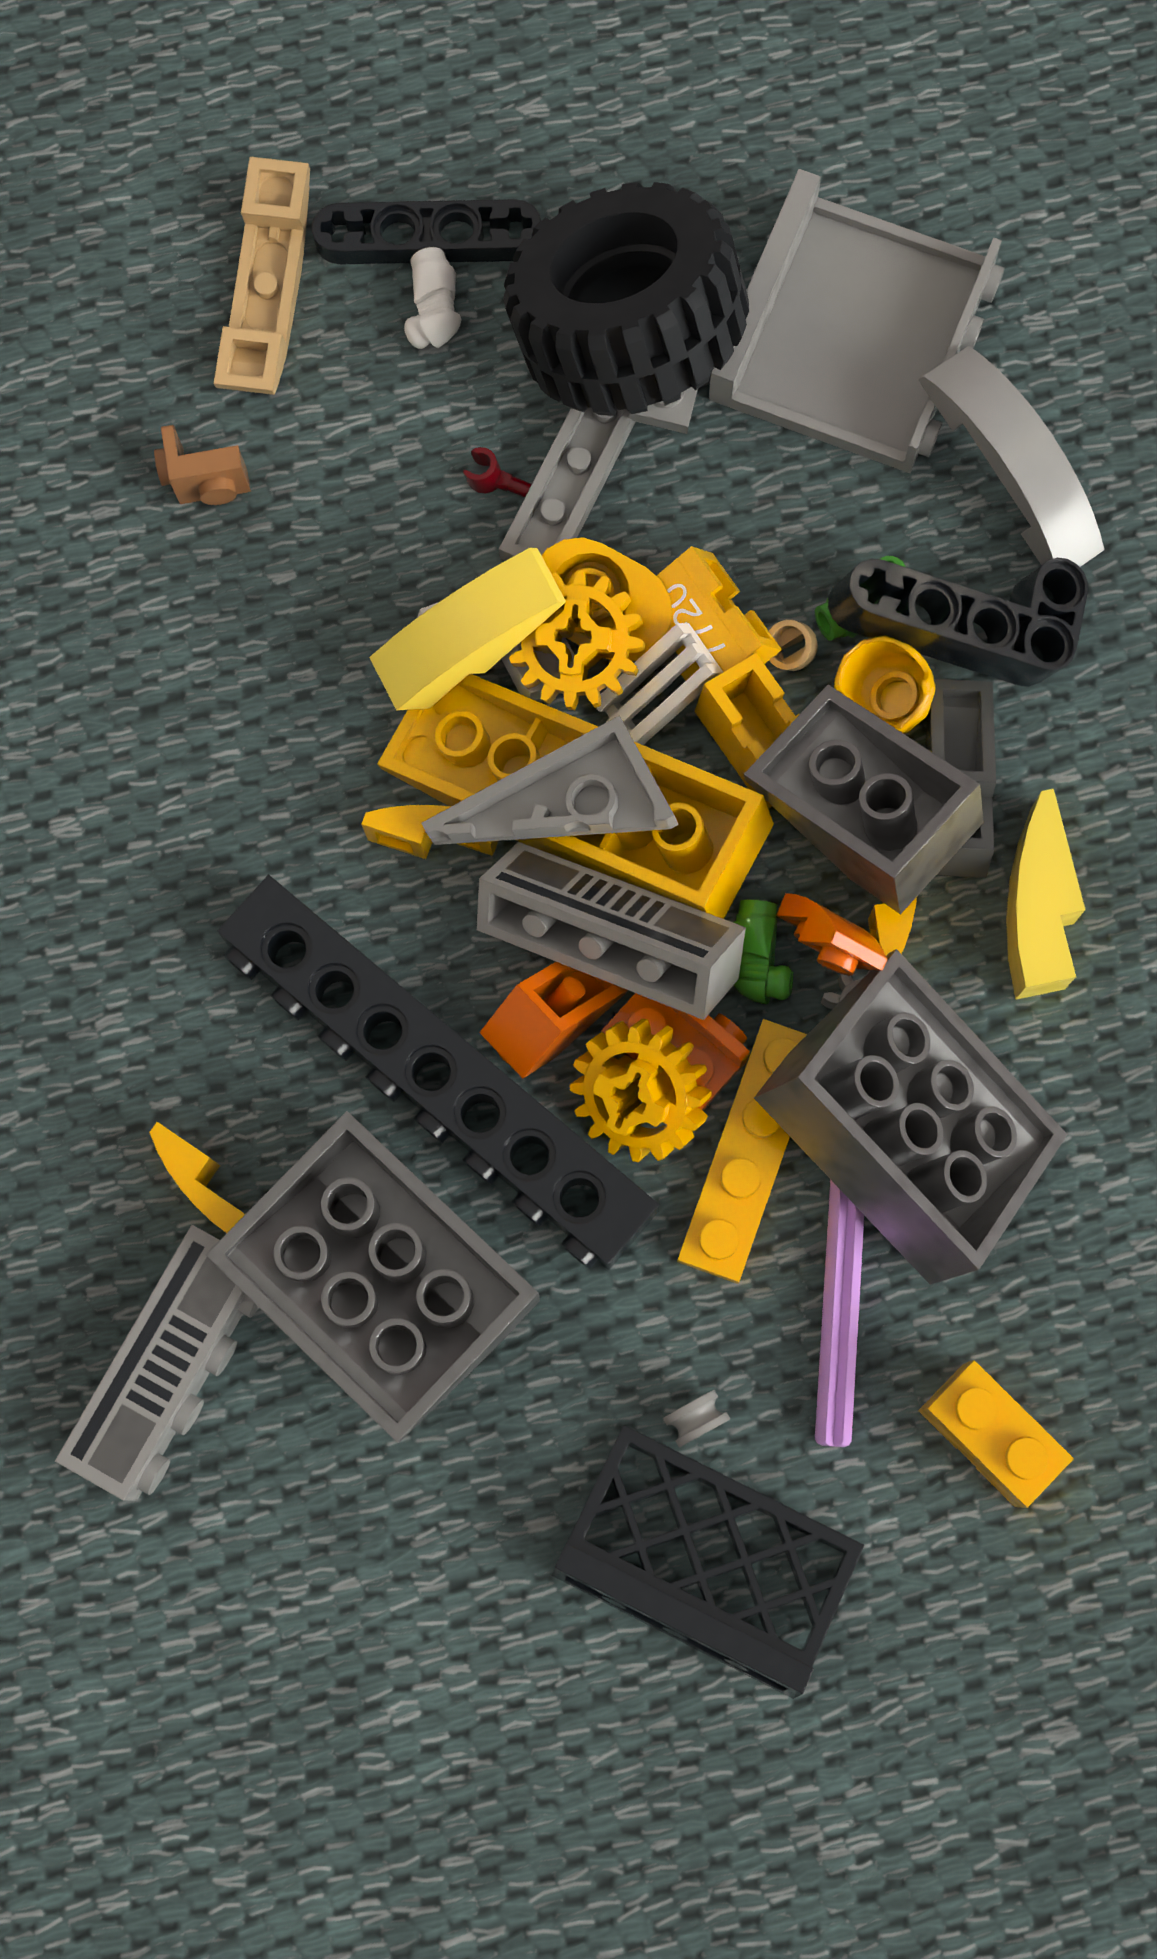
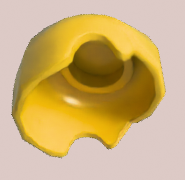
(887, 681)

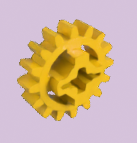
(604, 644)
(665, 1088)

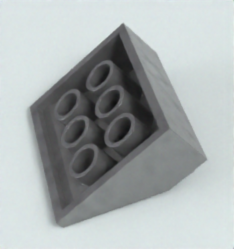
(914, 1120)
(374, 1277)

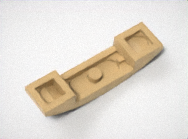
(267, 276)

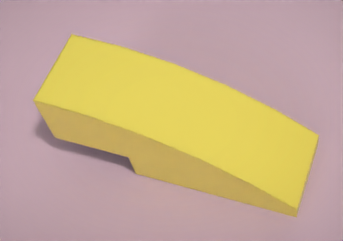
(467, 631)
(1040, 902)

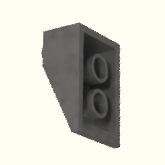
(868, 797)

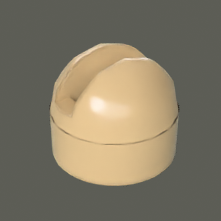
(789, 633)

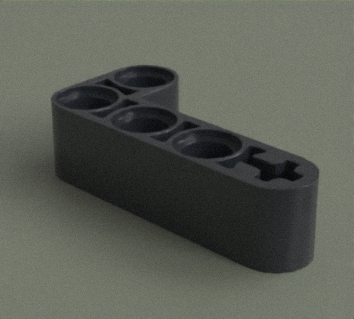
(882, 597)

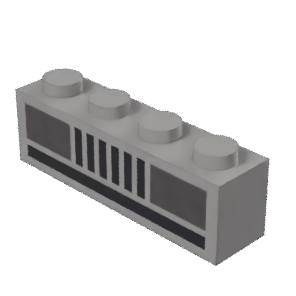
(610, 929)
(158, 1374)

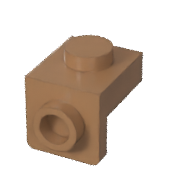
(201, 476)

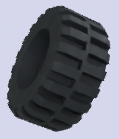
(627, 298)

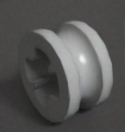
(696, 1418)

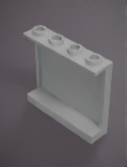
(849, 325)

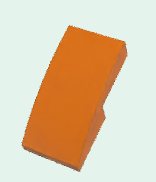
(839, 942)

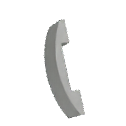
(1021, 452)

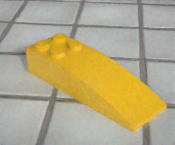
(490, 732)

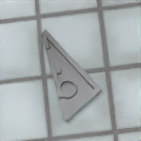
(576, 790)

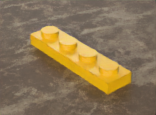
(741, 1167)

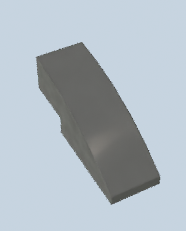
(964, 736)

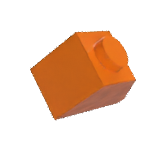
(547, 1015)

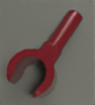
(494, 477)

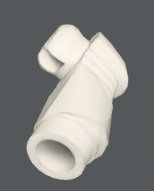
(434, 297)

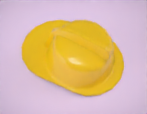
(644, 588)

